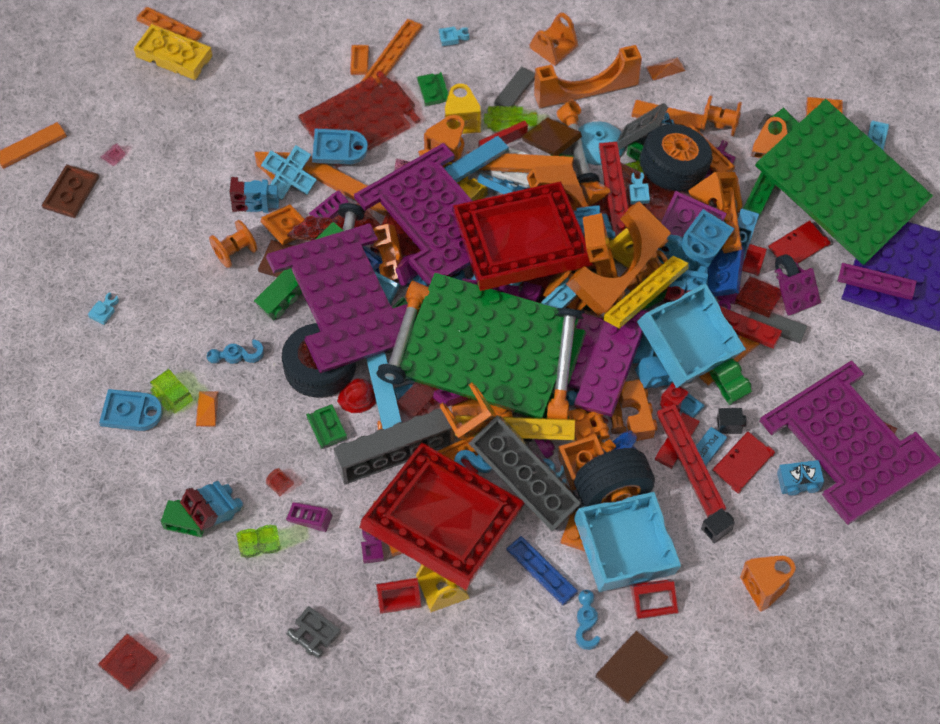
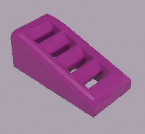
(326, 204)
(405, 271)
(321, 521)

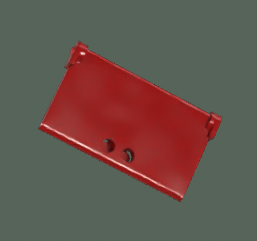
(803, 245)
(740, 467)

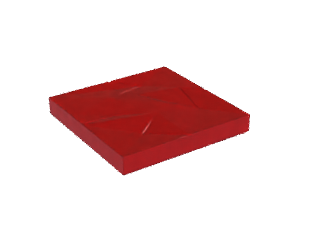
(521, 235)
(442, 515)

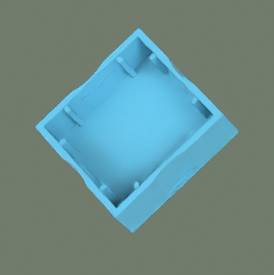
(690, 335)
(626, 542)

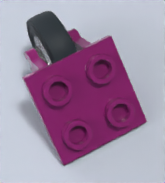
(796, 285)

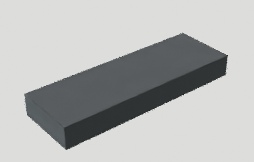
(515, 88)
(790, 329)

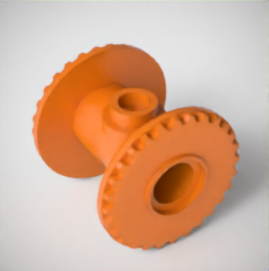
(720, 116)
(233, 243)

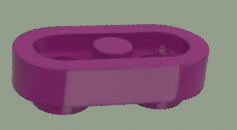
(545, 447)

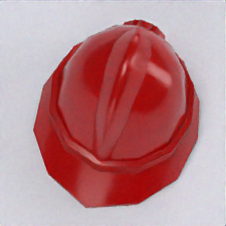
(357, 396)

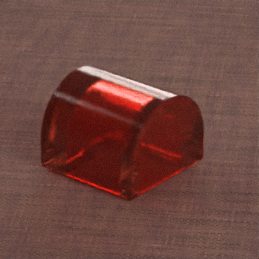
(279, 481)

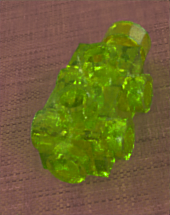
(506, 116)

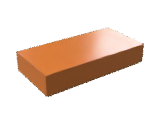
(359, 59)

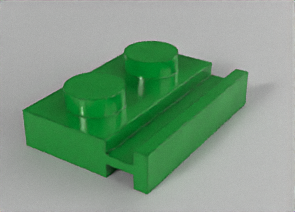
(432, 89)
(326, 426)

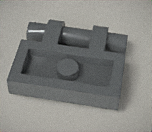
(318, 627)

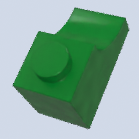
(178, 520)

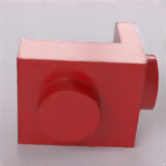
(673, 396)

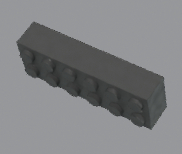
(392, 446)
(526, 473)

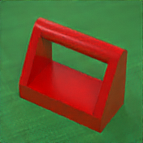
(650, 587)
(403, 598)

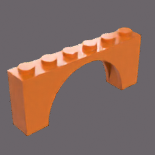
(621, 74)
(550, 174)
(647, 236)
(599, 246)

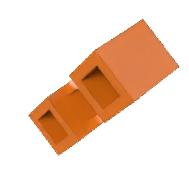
(390, 250)
(636, 396)

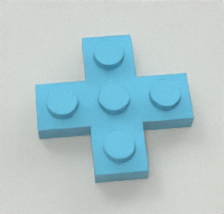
(289, 171)

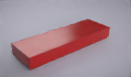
(509, 134)
(666, 453)

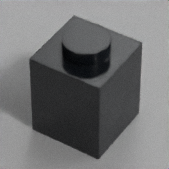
(730, 420)
(718, 525)

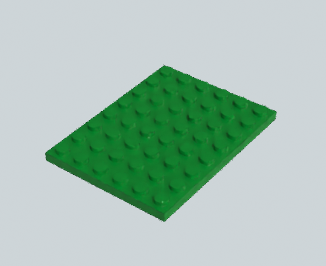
(844, 181)
(485, 339)

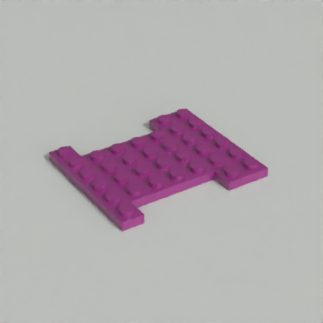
(422, 203)
(342, 297)
(602, 358)
(851, 443)

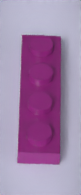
(877, 281)

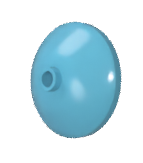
(596, 133)

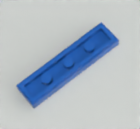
(542, 570)

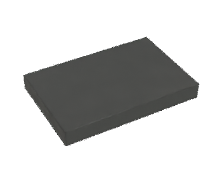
(642, 125)

